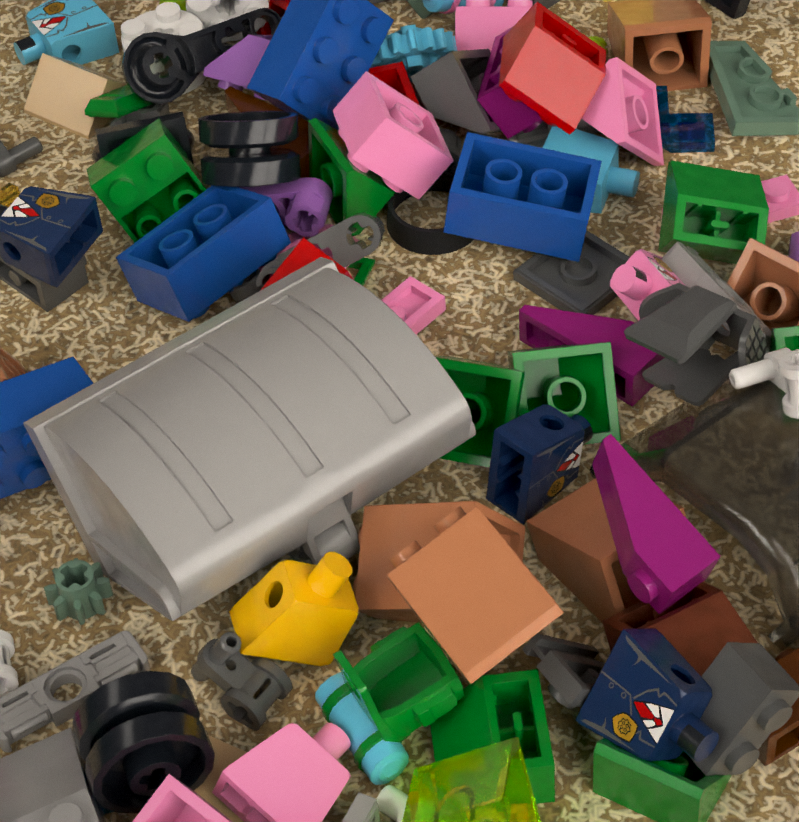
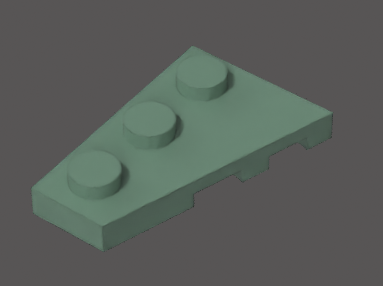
(748, 94)

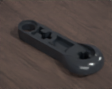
(182, 55)

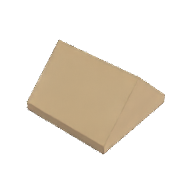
(63, 92)

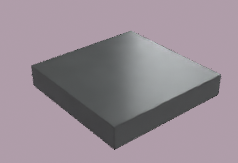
(573, 284)

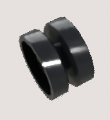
(249, 151)
(139, 734)

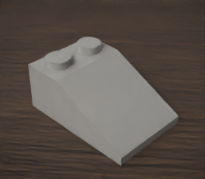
(47, 783)

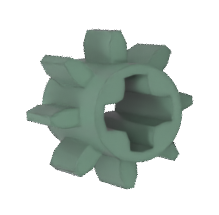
(78, 590)

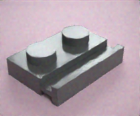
(567, 667)

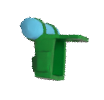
(388, 697)

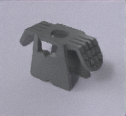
(682, 328)

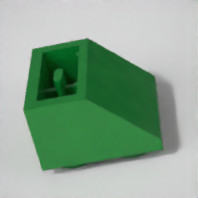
(145, 180)
(712, 211)
(498, 710)

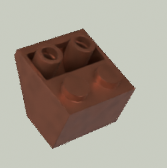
(694, 625)

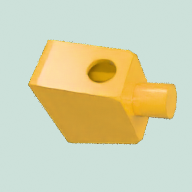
(298, 611)

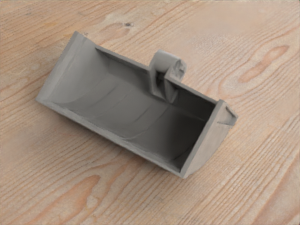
(249, 438)

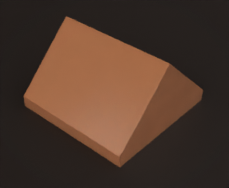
(768, 284)

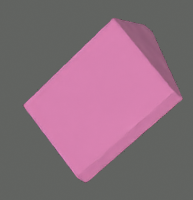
(628, 111)

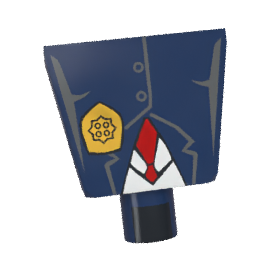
(48, 232)
(535, 460)
(650, 700)

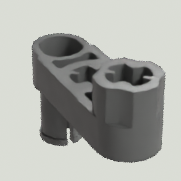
(340, 242)

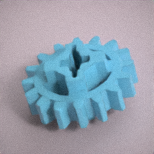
(415, 48)

